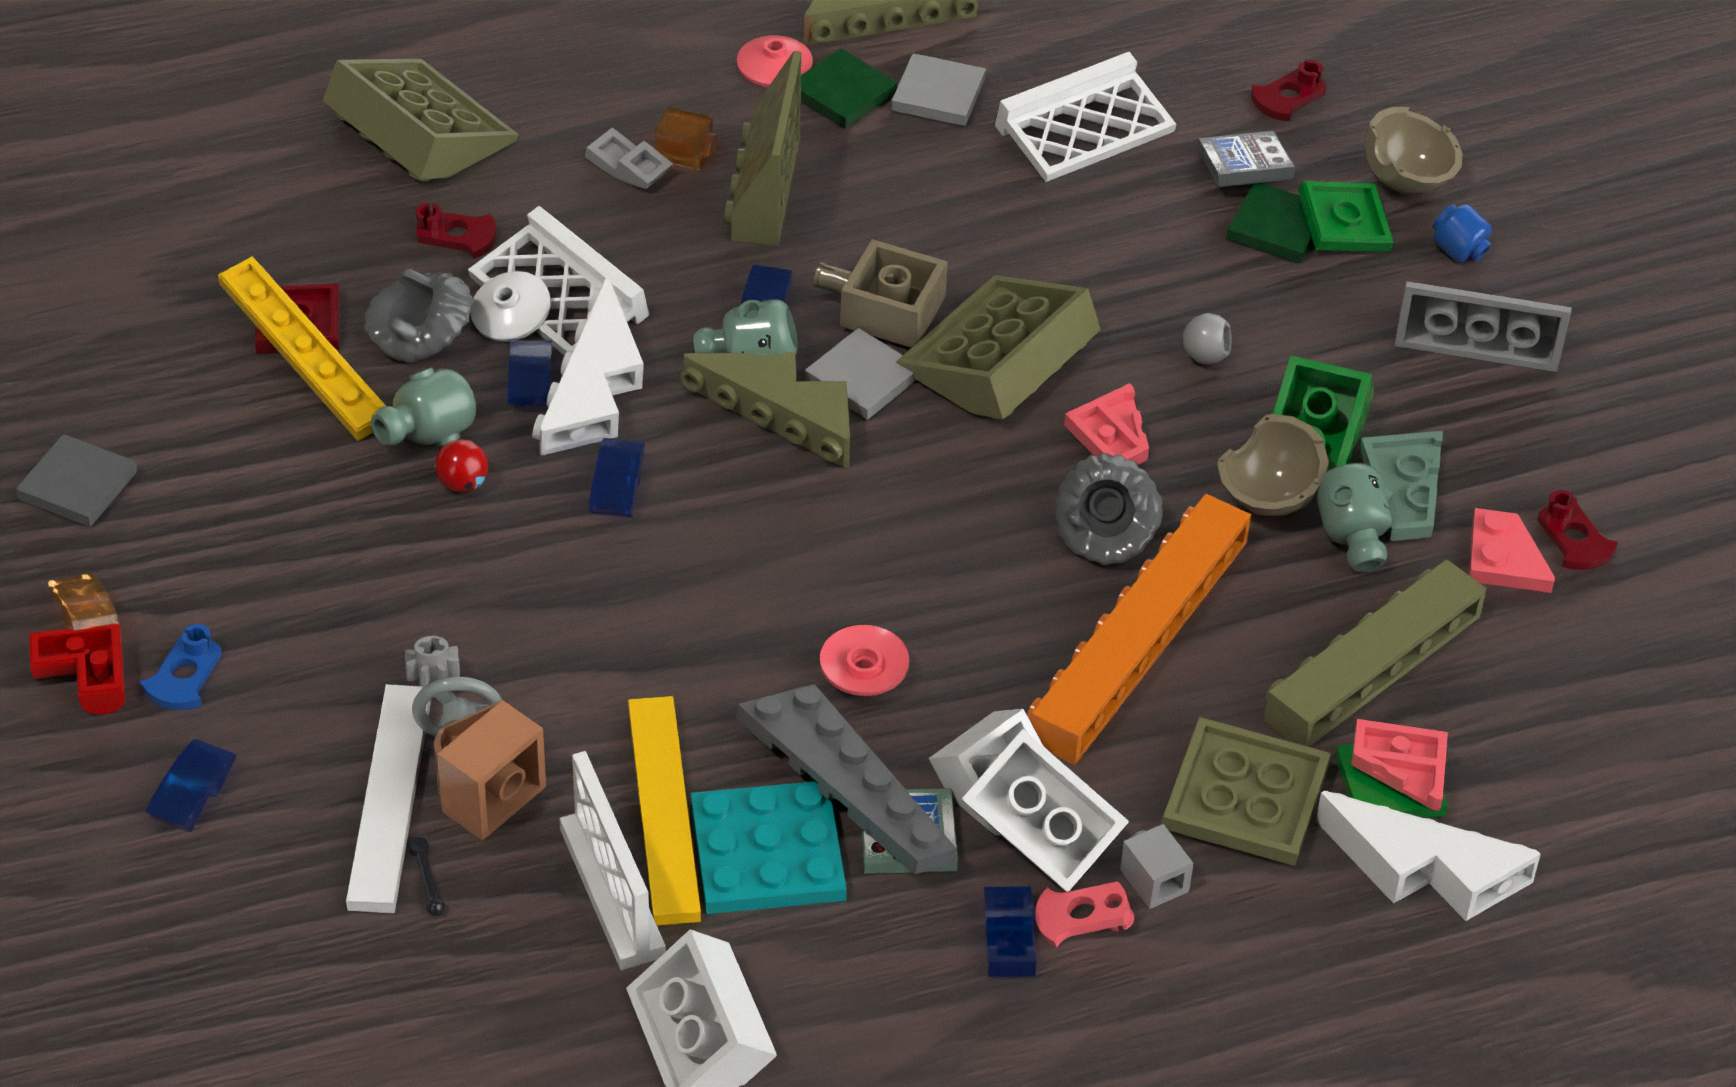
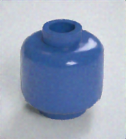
(1462, 233)

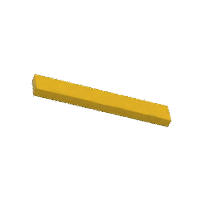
(302, 345)
(664, 811)

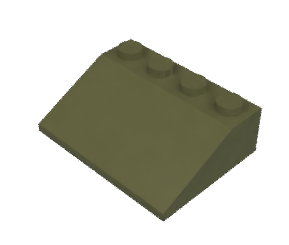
(415, 115)
(767, 160)
(1003, 343)

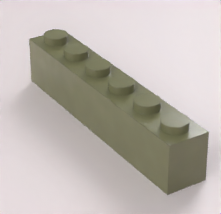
(1374, 654)

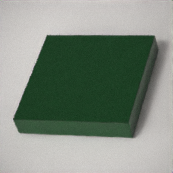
(845, 88)
(1272, 223)

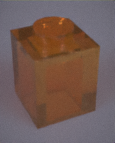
(685, 137)

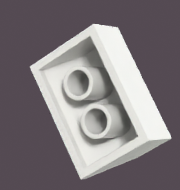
(1045, 810)
(700, 1016)

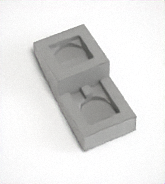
(625, 161)

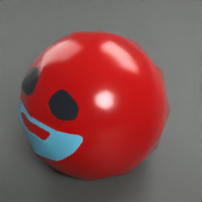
(461, 466)

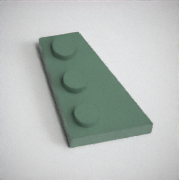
(1410, 472)

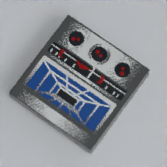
(1246, 158)

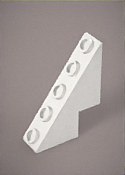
(599, 367)
(1412, 851)

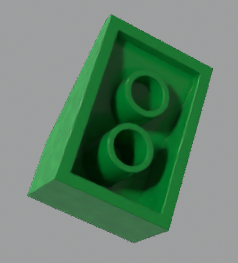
(1330, 401)

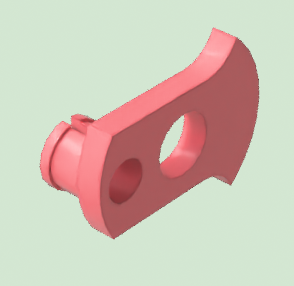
(1054, 912)

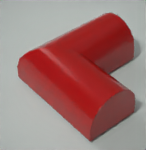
(91, 655)

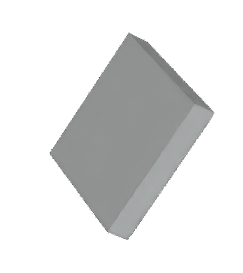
(938, 89)
(869, 371)

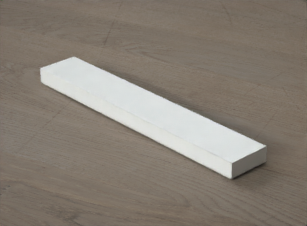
(387, 804)

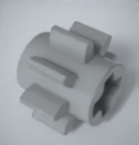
(431, 661)

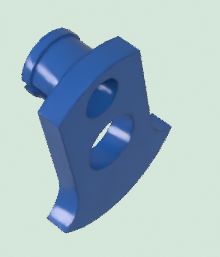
(192, 650)

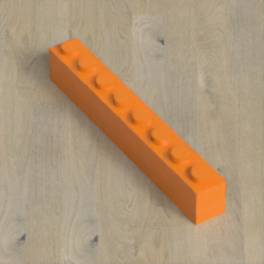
(1138, 628)

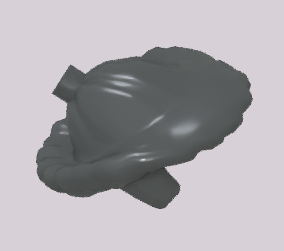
(418, 315)
(1108, 509)

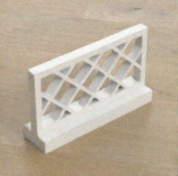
(1069, 97)
(577, 258)
(609, 871)

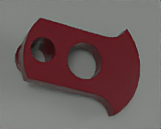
(1304, 80)
(476, 241)
(1565, 514)

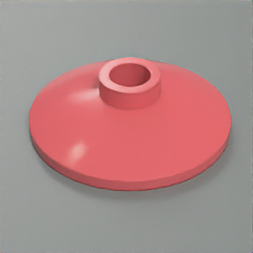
(765, 56)
(864, 660)

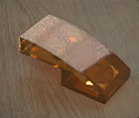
(83, 601)

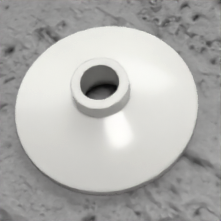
(515, 317)

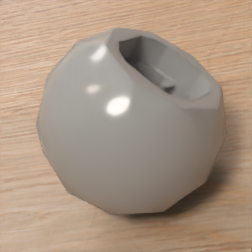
(1207, 338)

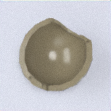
(1411, 151)
(1275, 467)

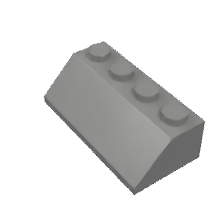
(1482, 326)

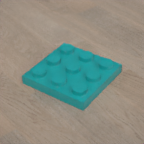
(767, 847)

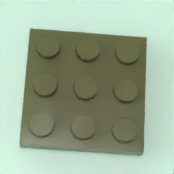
(1246, 791)

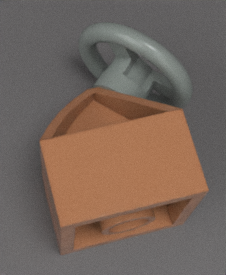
(484, 754)

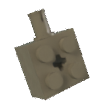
(888, 292)

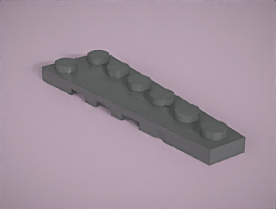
(846, 769)

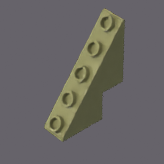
(854, 18)
(768, 394)

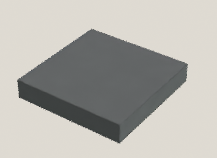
(76, 480)

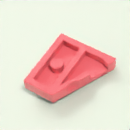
(1110, 425)
(1506, 554)
(1403, 758)

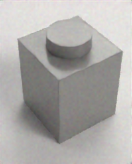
(1156, 866)

